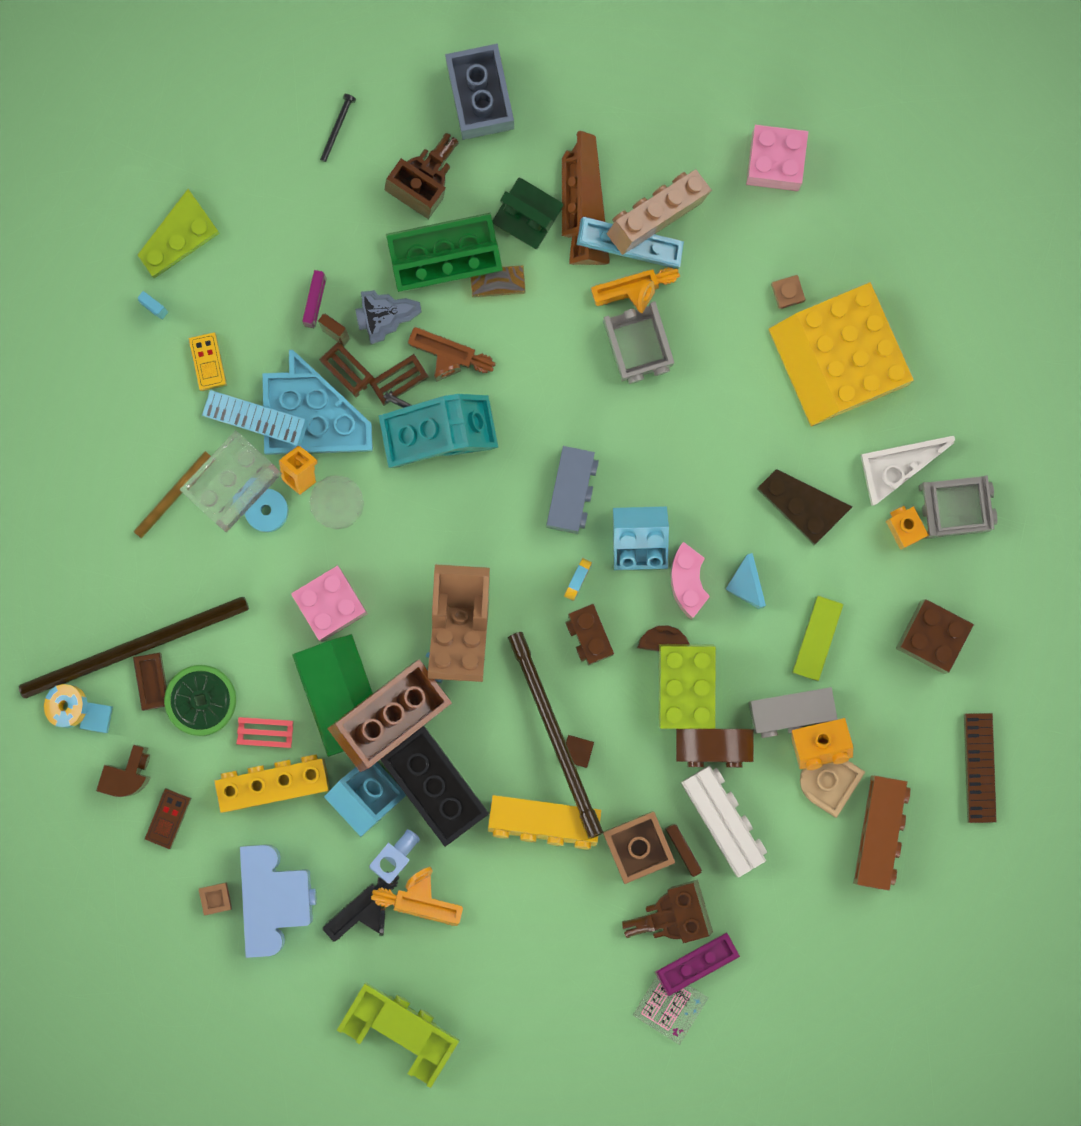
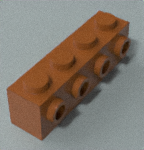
(880, 833)

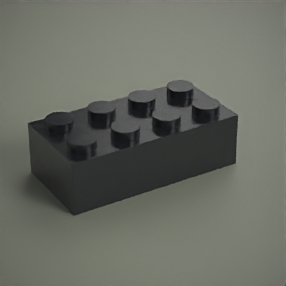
(434, 786)

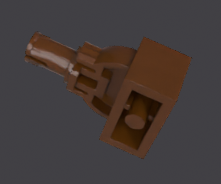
(421, 181)
(679, 914)

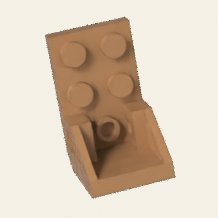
(459, 623)

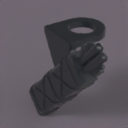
(360, 909)

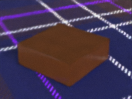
(580, 750)

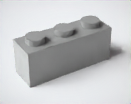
(792, 711)

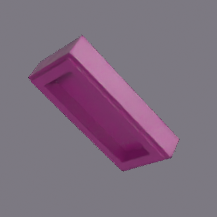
(314, 299)

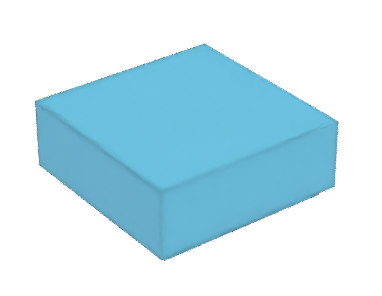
(152, 305)
(97, 718)

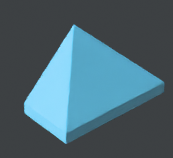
(746, 583)

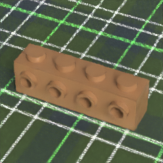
(659, 211)

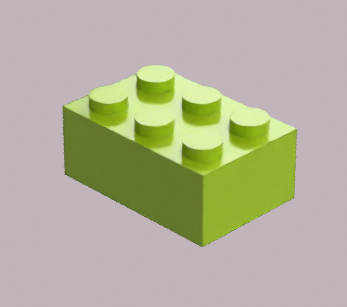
(687, 686)

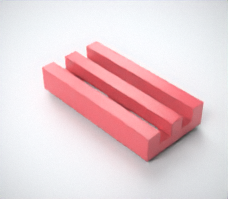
(241, 731)

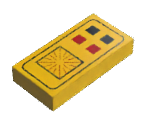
(207, 361)

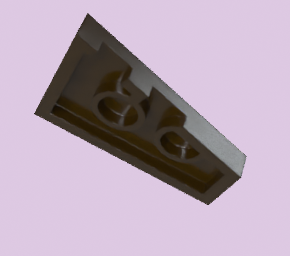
(803, 505)

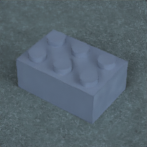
(480, 91)

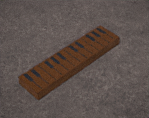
(980, 768)

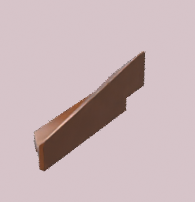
(582, 197)

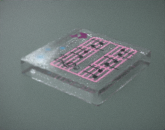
(670, 1014)

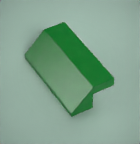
(444, 252)
(333, 683)

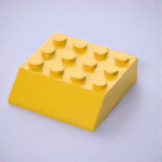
(840, 354)

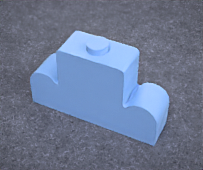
(272, 899)

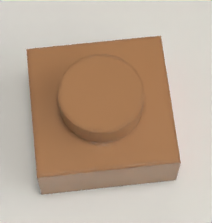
(788, 292)
(215, 898)

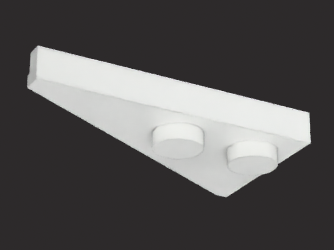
(892, 467)

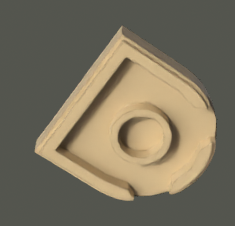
(830, 785)

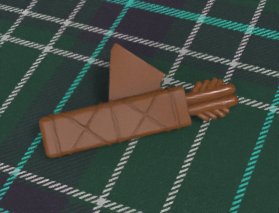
(449, 354)

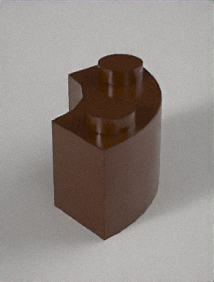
(715, 745)

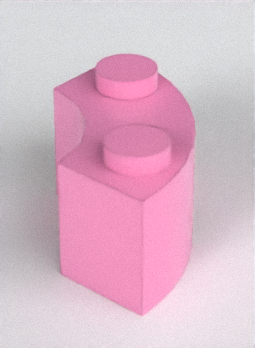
(686, 580)

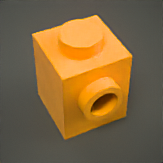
(906, 526)

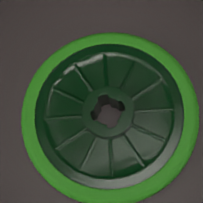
(205, 718)

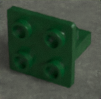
(527, 213)

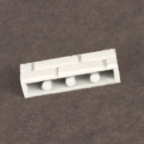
(723, 820)

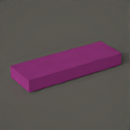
(697, 964)

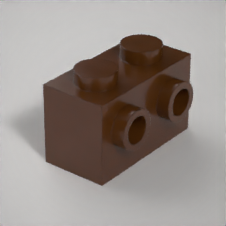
(590, 634)

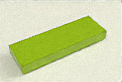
(817, 638)

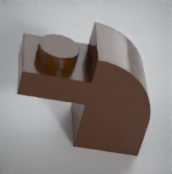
(127, 782)

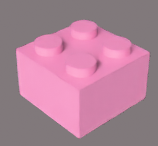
(777, 158)
(329, 603)

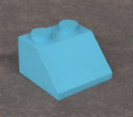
(365, 797)

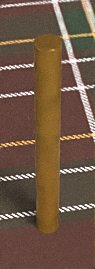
(169, 498)

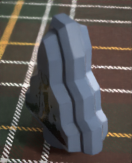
(383, 314)

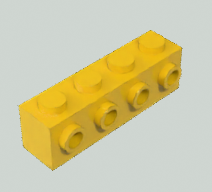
(272, 785)
(539, 821)

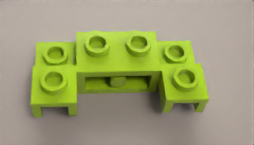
(402, 1025)

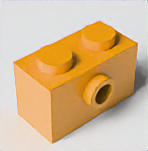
(822, 744)

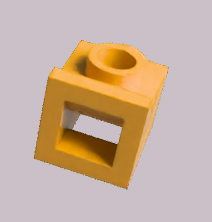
(298, 469)

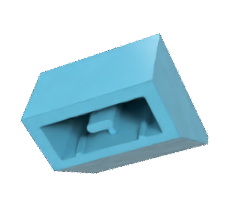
(640, 538)

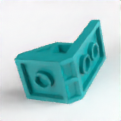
(438, 428)

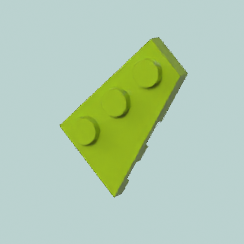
(177, 236)

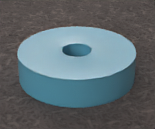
(277, 516)

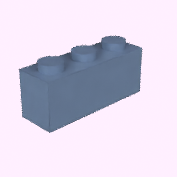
(572, 490)

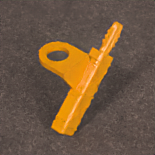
(637, 287)
(419, 901)

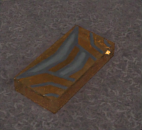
(498, 283)

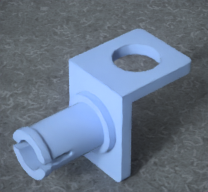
(395, 855)

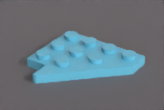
(331, 419)

